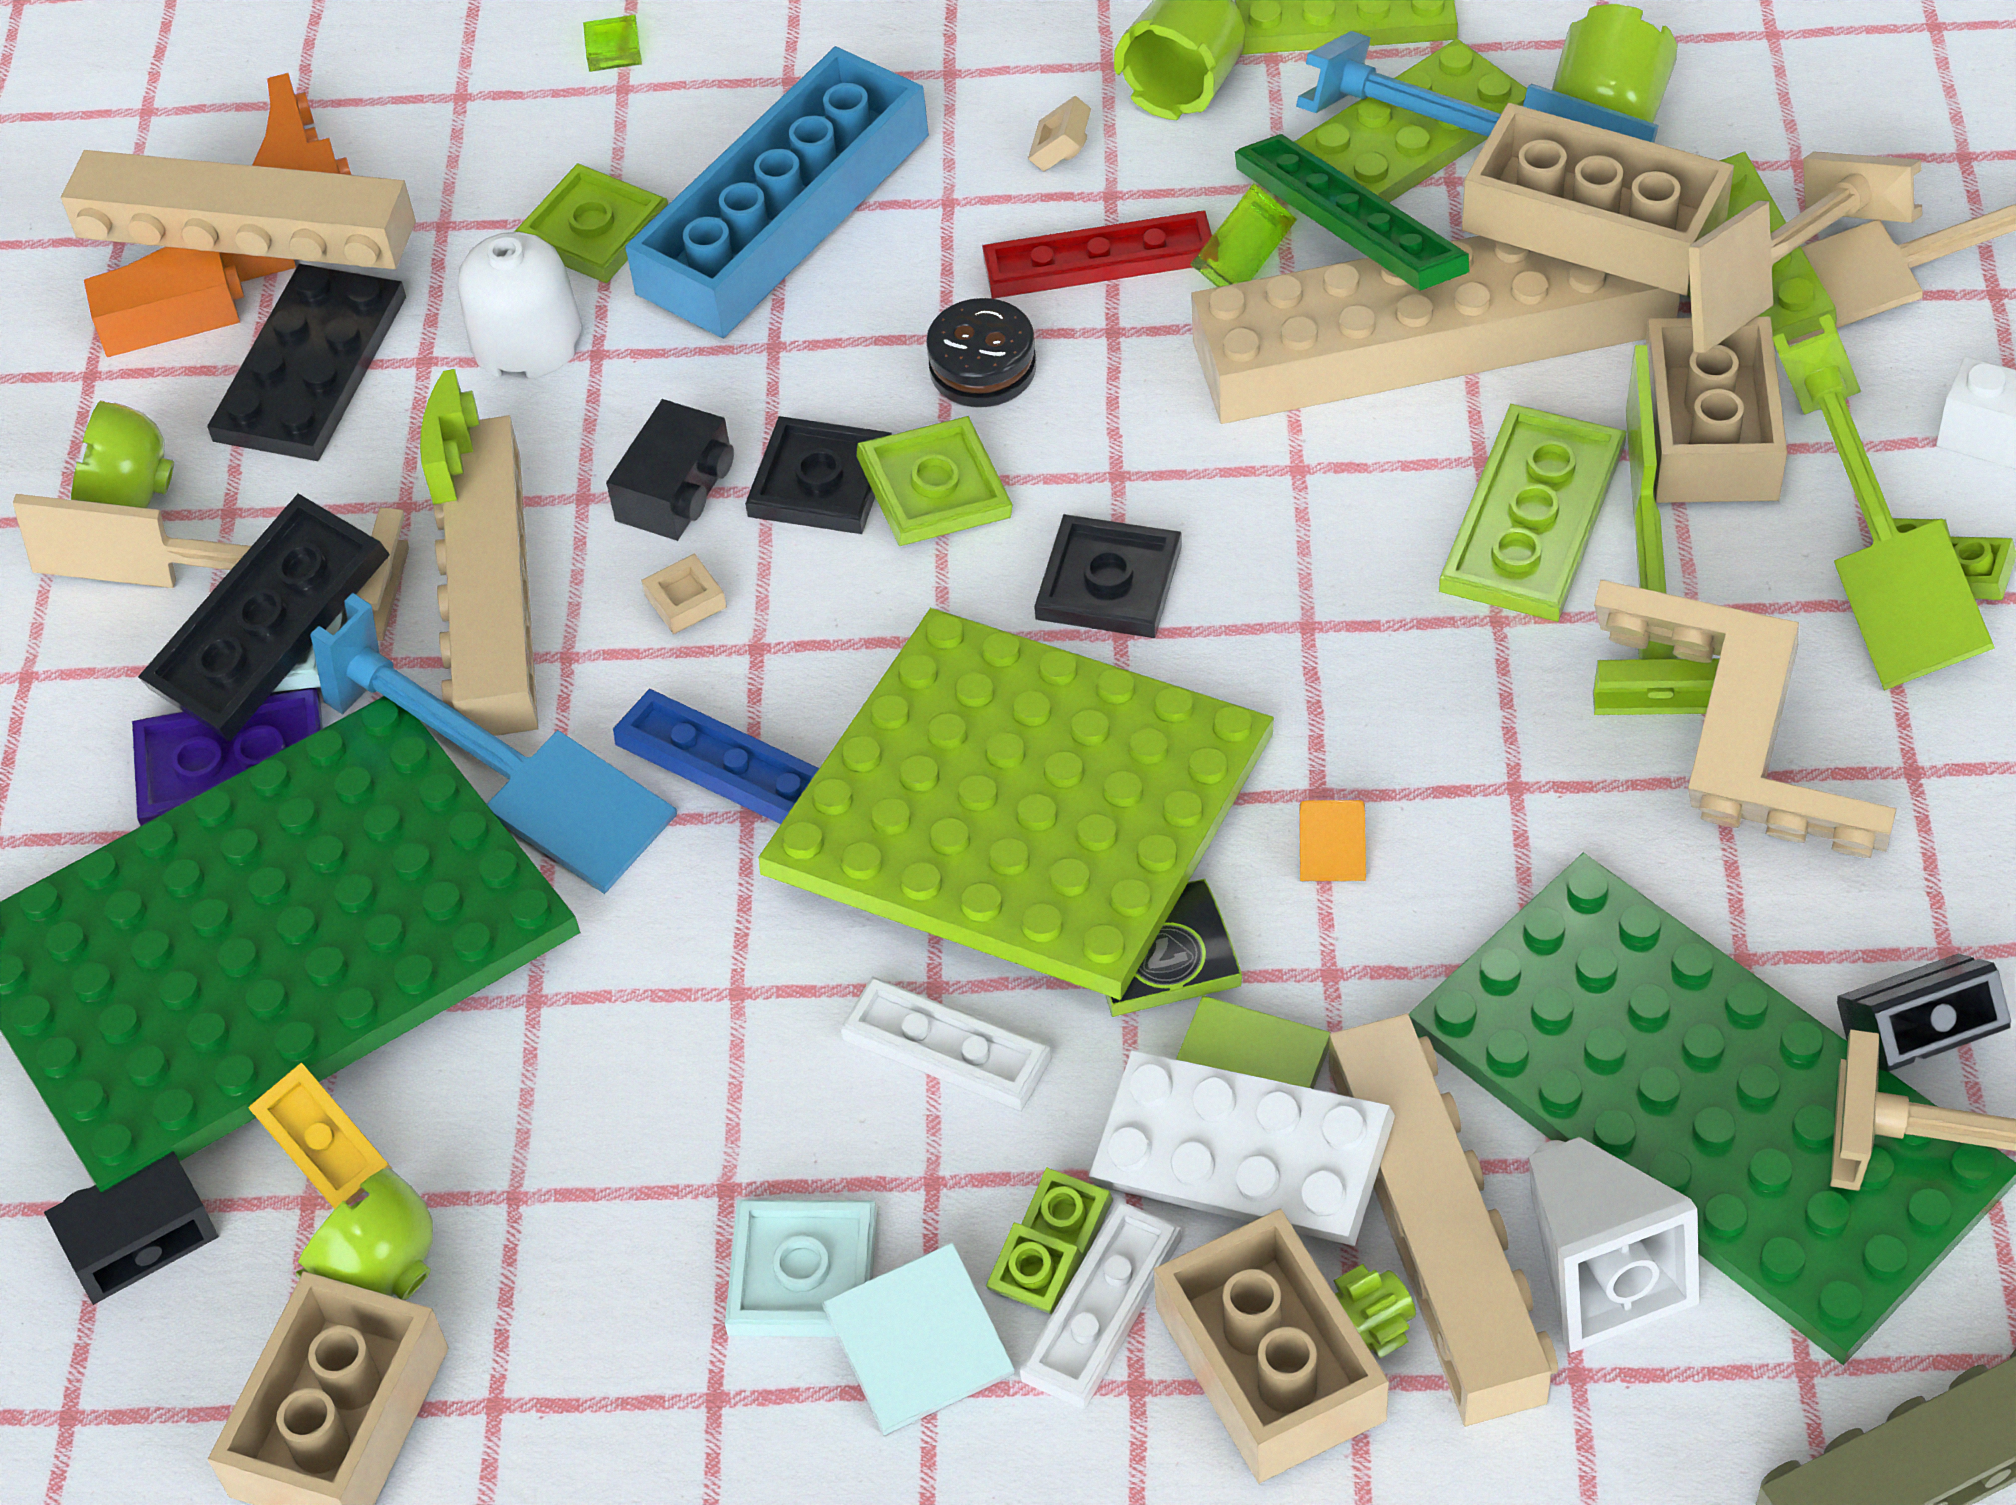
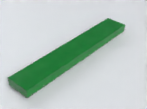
(1352, 212)

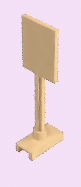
(1735, 261)
(1873, 274)
(133, 548)
(1867, 1113)

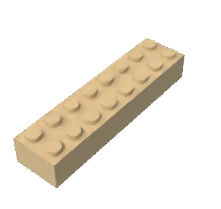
(1368, 332)

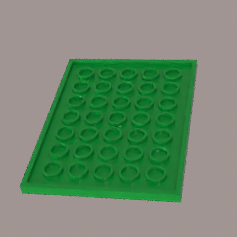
(262, 934)

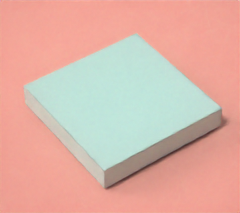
(794, 1259)
(918, 1338)

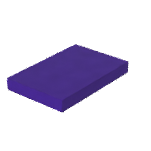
(184, 758)

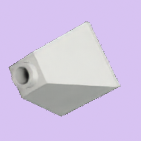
(1611, 1242)

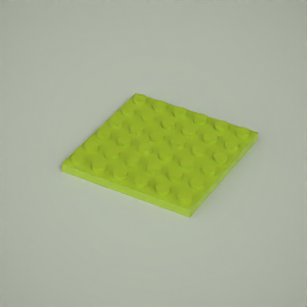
(1020, 801)

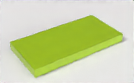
(1533, 512)

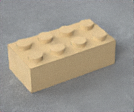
(1594, 197)

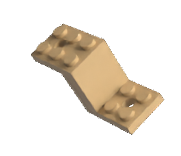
(1742, 717)

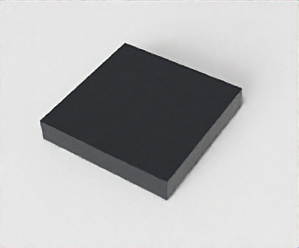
(813, 476)
(1108, 576)

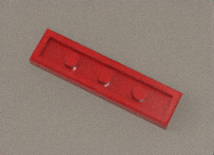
(1095, 254)

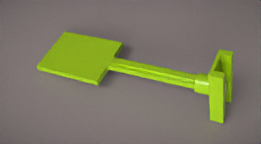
(1905, 585)
(1657, 679)

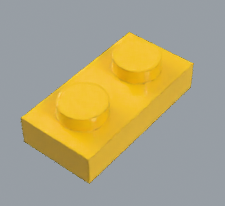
(318, 1136)

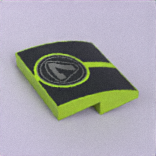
(1187, 957)

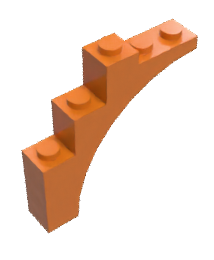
(195, 290)

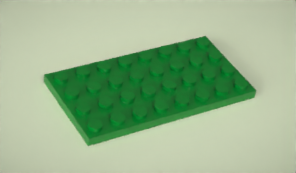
(1683, 1063)

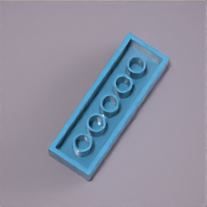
(777, 191)

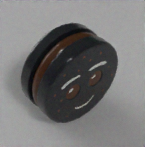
(981, 352)

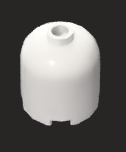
(518, 305)

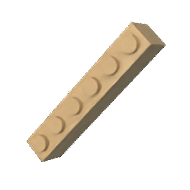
(239, 209)
(487, 587)
(1442, 1226)

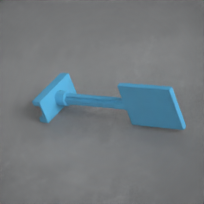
(1346, 74)
(555, 800)

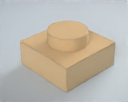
(1060, 134)
(684, 593)

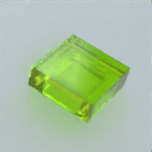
(612, 43)

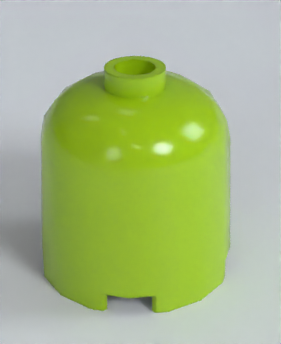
(1180, 54)
(1617, 61)

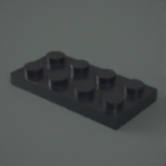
(307, 362)
(263, 616)

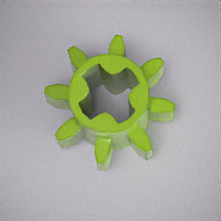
(1376, 1307)

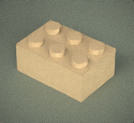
(1716, 414)
(1270, 1345)
(329, 1398)

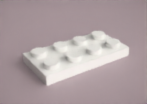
(1242, 1146)

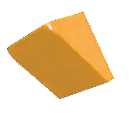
(1332, 840)

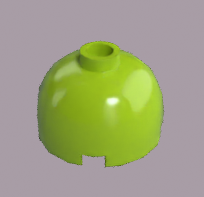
(121, 458)
(376, 1240)

